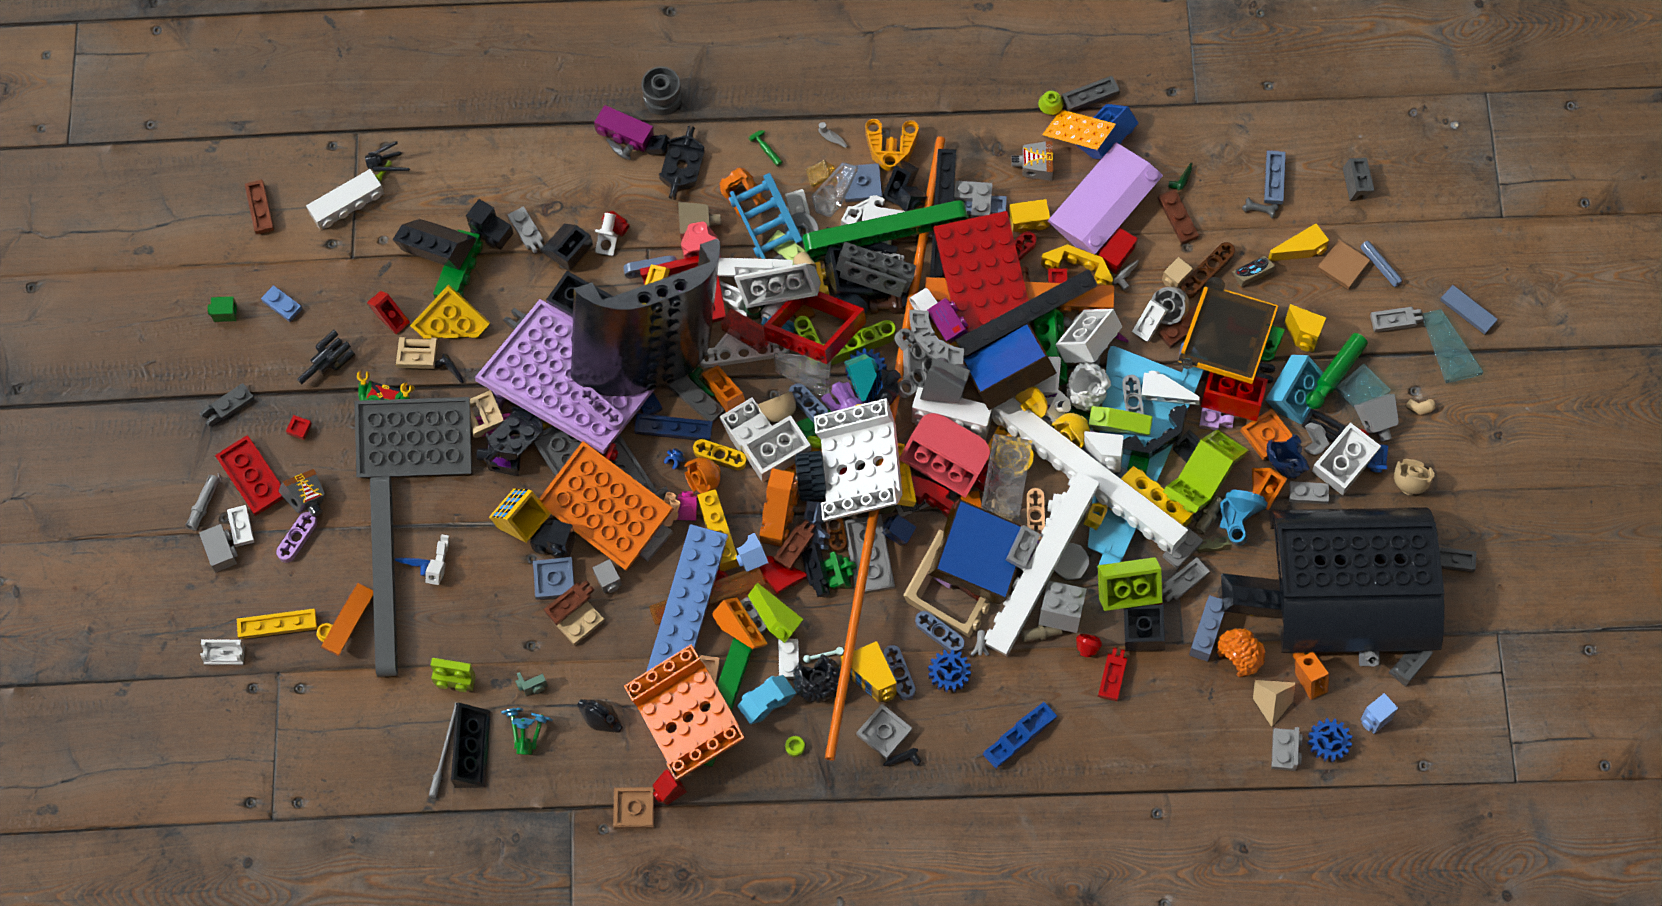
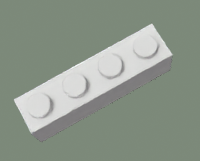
(345, 199)

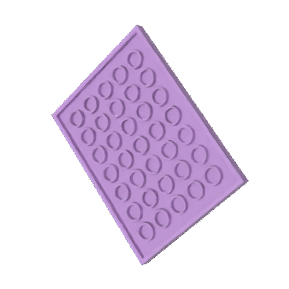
(536, 375)

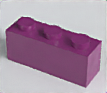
(623, 128)

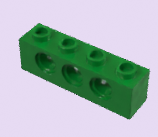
(1049, 331)

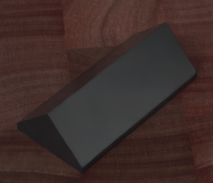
(470, 746)

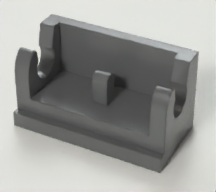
(1358, 178)
(1409, 665)

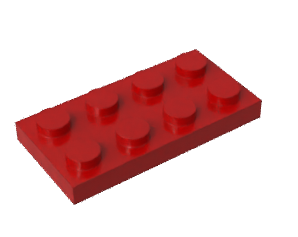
(250, 475)

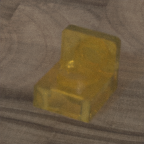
(819, 172)

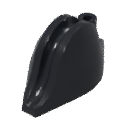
(599, 715)

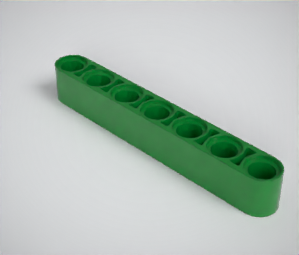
(733, 675)

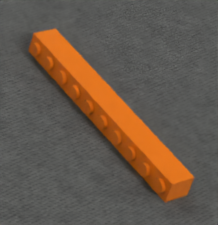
(1098, 298)

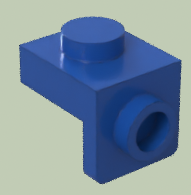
(1379, 460)

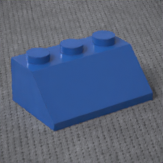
(1125, 124)

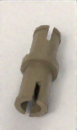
(1208, 515)
(1040, 632)

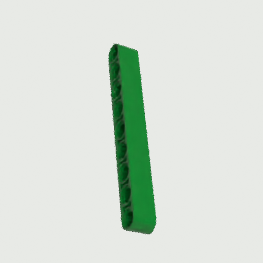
(884, 227)

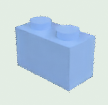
(1378, 713)

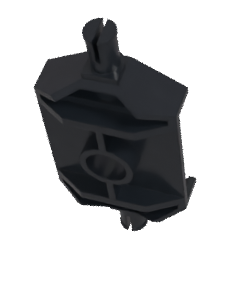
(681, 150)
(520, 423)

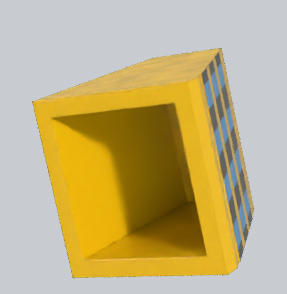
(520, 514)
(872, 673)

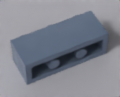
(1207, 629)

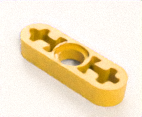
(717, 447)

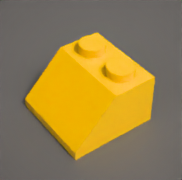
(1304, 327)

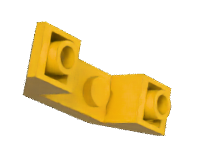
(1074, 255)

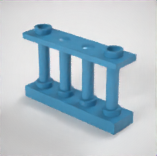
(776, 201)

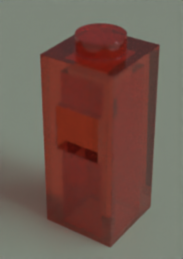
(744, 330)

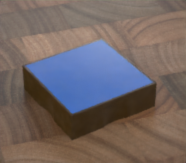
(1009, 366)
(976, 552)

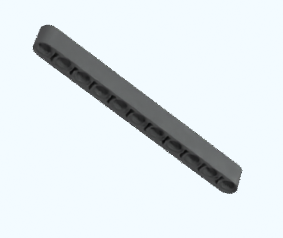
(383, 577)

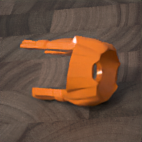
(735, 179)

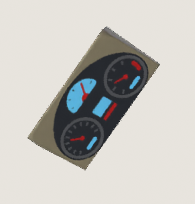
(1253, 271)

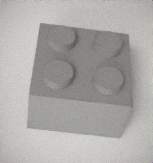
(1062, 606)

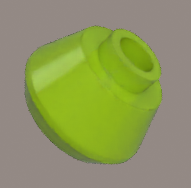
(1051, 103)

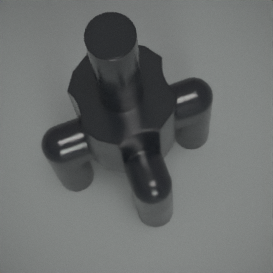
(327, 356)

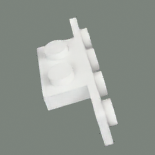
(738, 266)

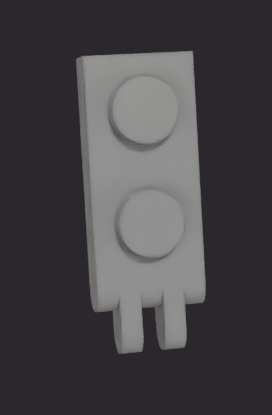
(526, 229)
(1395, 319)
(1185, 579)

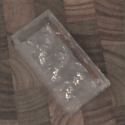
(1006, 476)

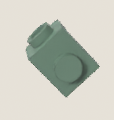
(532, 685)

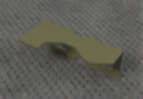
(1218, 546)

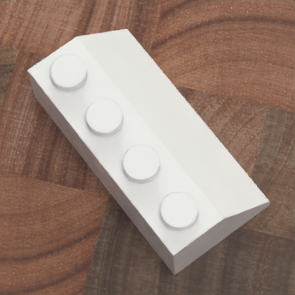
(778, 285)

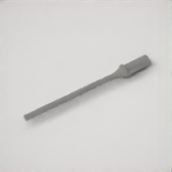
(438, 775)

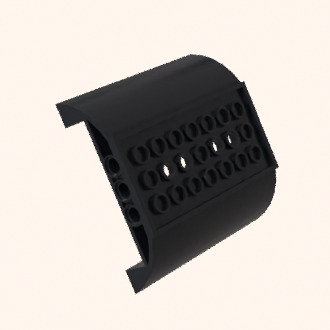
(1360, 602)

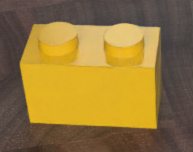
(1029, 215)

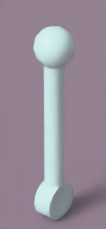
(839, 651)

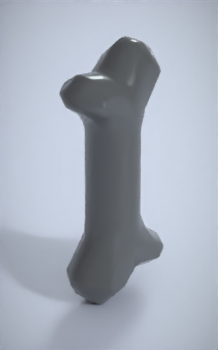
(1250, 205)

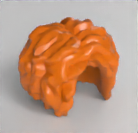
(1243, 650)

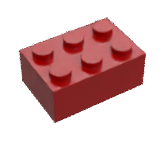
(1234, 396)

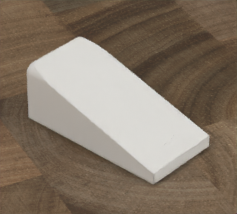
(732, 297)

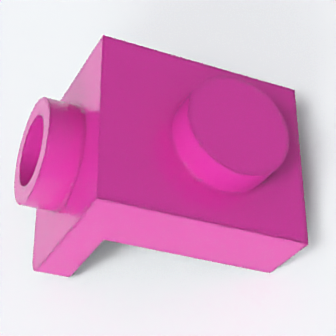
(688, 506)

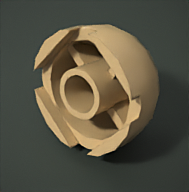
(778, 407)
(1413, 476)

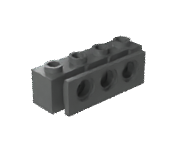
(875, 270)

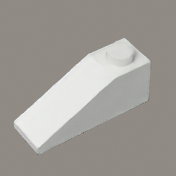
(1161, 388)

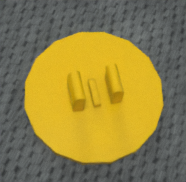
(1033, 400)

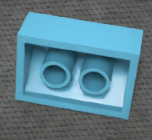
(1292, 387)

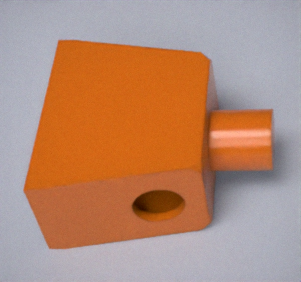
(1311, 674)

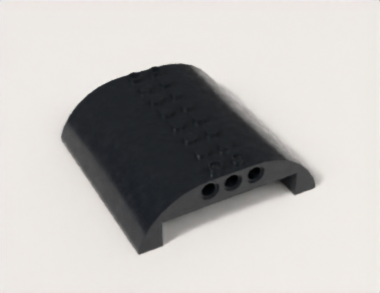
(639, 346)

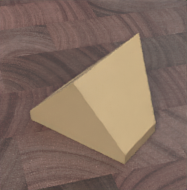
(1273, 698)

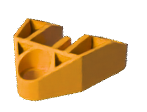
(907, 144)

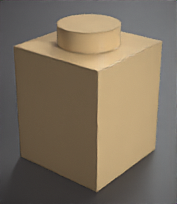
(1176, 273)

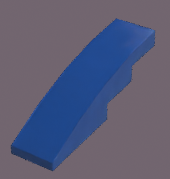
(1019, 735)

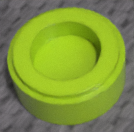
(795, 746)

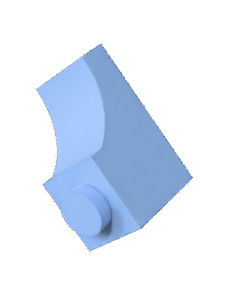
(751, 554)

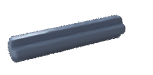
(1381, 263)

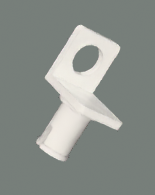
(607, 233)

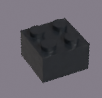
(1144, 628)

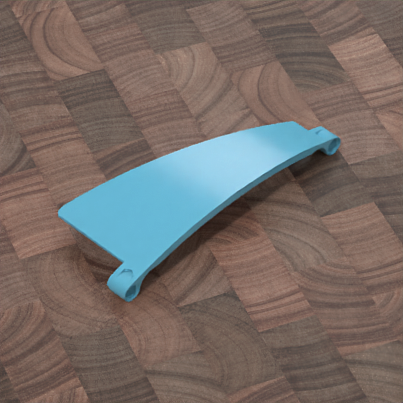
(1114, 532)

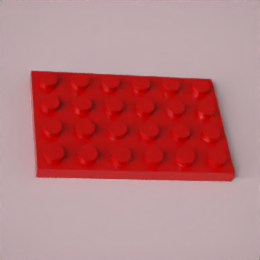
(981, 267)

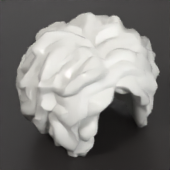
(1087, 386)

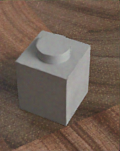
(607, 576)

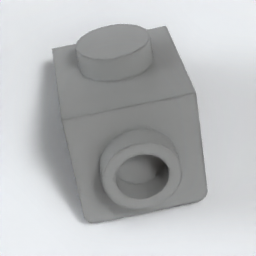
(1318, 438)

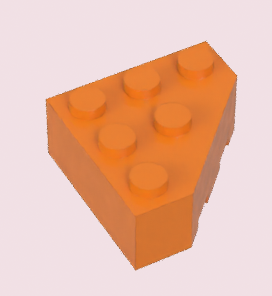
(778, 510)

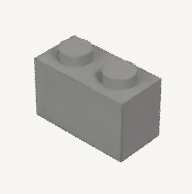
(218, 549)

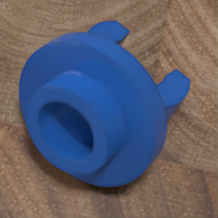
(676, 455)

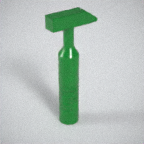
(765, 147)

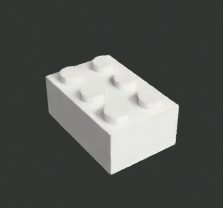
(1089, 335)
(775, 447)

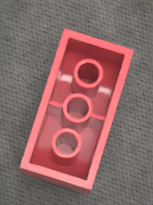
(946, 452)

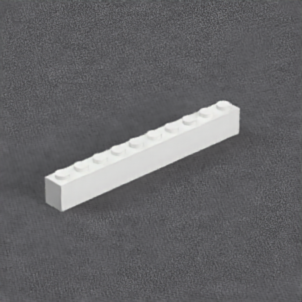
(1042, 564)

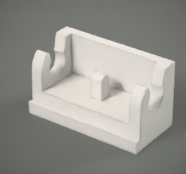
(222, 652)

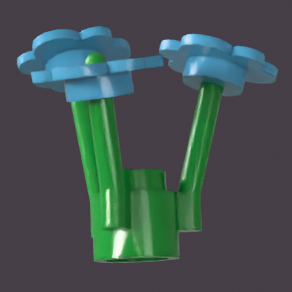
(524, 745)

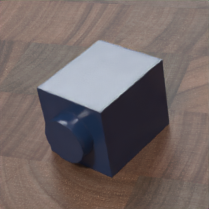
(898, 529)

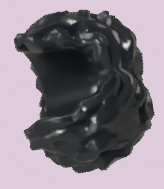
(817, 682)

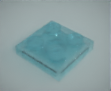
(1362, 386)

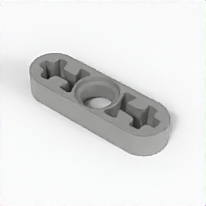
(1126, 389)

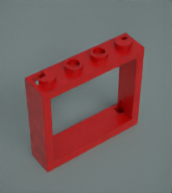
(836, 307)

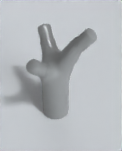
(980, 645)

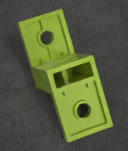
(1205, 471)

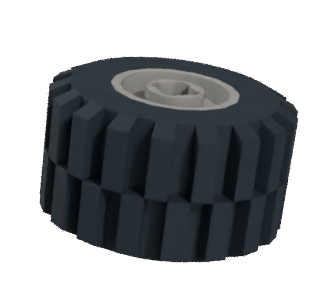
(810, 476)

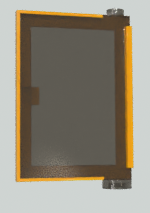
(1227, 333)

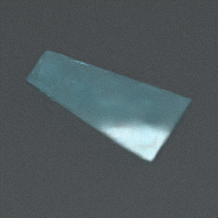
(1451, 352)

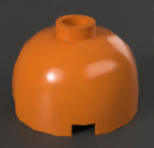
(702, 474)

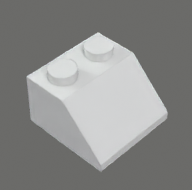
(1105, 449)

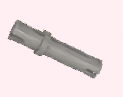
(204, 498)

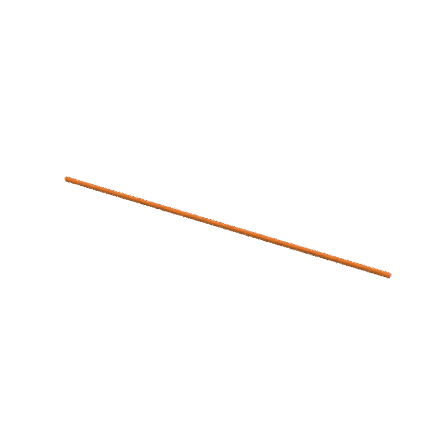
(873, 515)

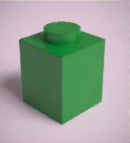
(223, 309)

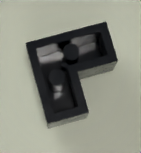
(484, 222)
(554, 539)

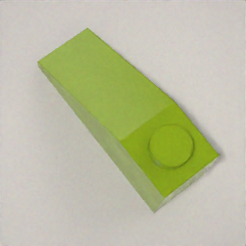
(1119, 421)
(776, 615)

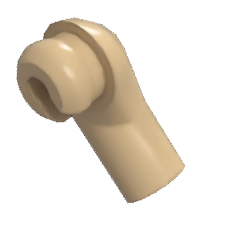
(1421, 408)

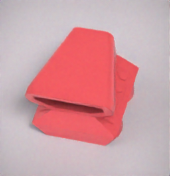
(694, 236)

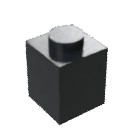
(910, 198)

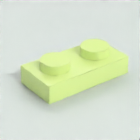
(788, 249)

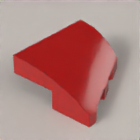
(780, 577)

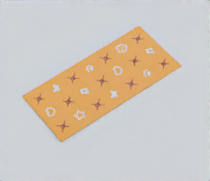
(1079, 129)

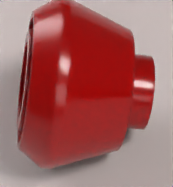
(1088, 644)

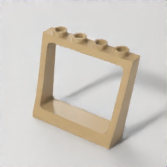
(920, 583)

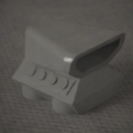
(945, 382)

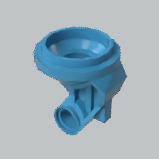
(1237, 508)

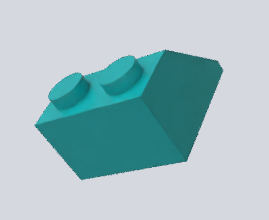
(862, 374)

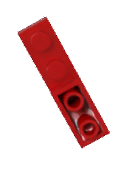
(933, 494)

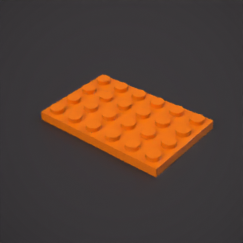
(605, 505)

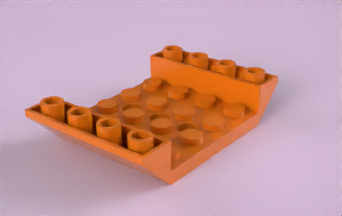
(670, 694)

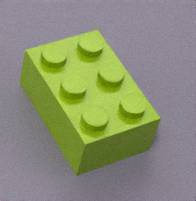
(1130, 584)

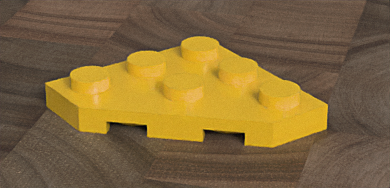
(450, 317)

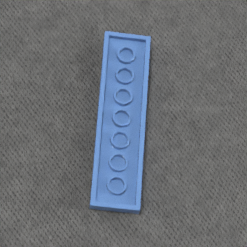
(689, 593)

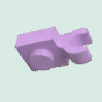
(1212, 419)

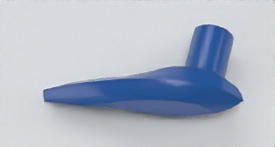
(422, 563)

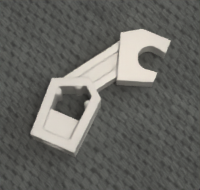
(858, 209)
(436, 567)

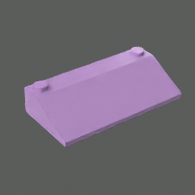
(1104, 198)

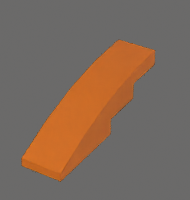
(347, 619)

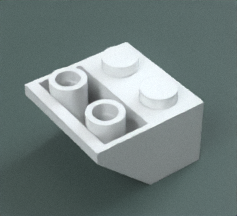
(744, 422)

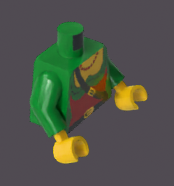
(378, 391)

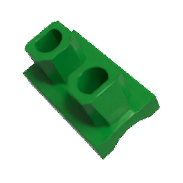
(842, 568)

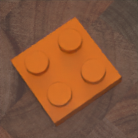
(1266, 428)

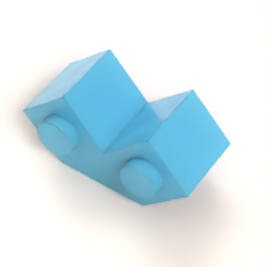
(768, 696)

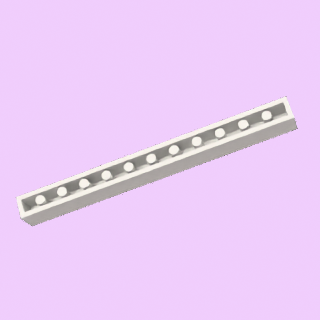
(1112, 491)

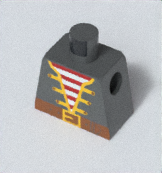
(303, 492)

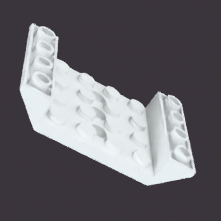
(854, 438)

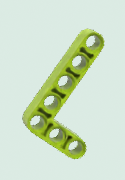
(874, 331)

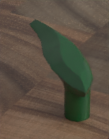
(1179, 185)
(694, 377)

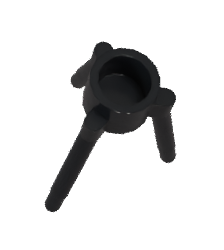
(375, 160)

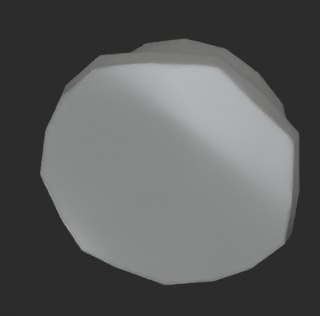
(1073, 562)

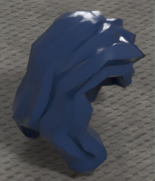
(1287, 457)

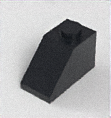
(902, 175)

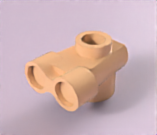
(674, 503)

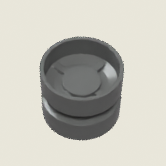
(661, 90)

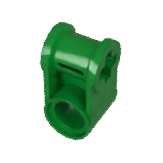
(1273, 341)

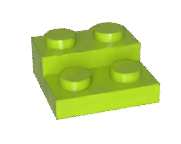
(452, 674)

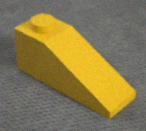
(1303, 245)

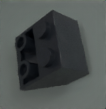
(568, 245)

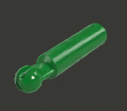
(1336, 370)

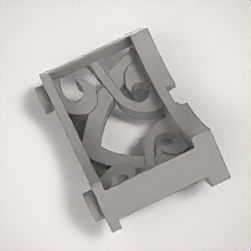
(929, 342)

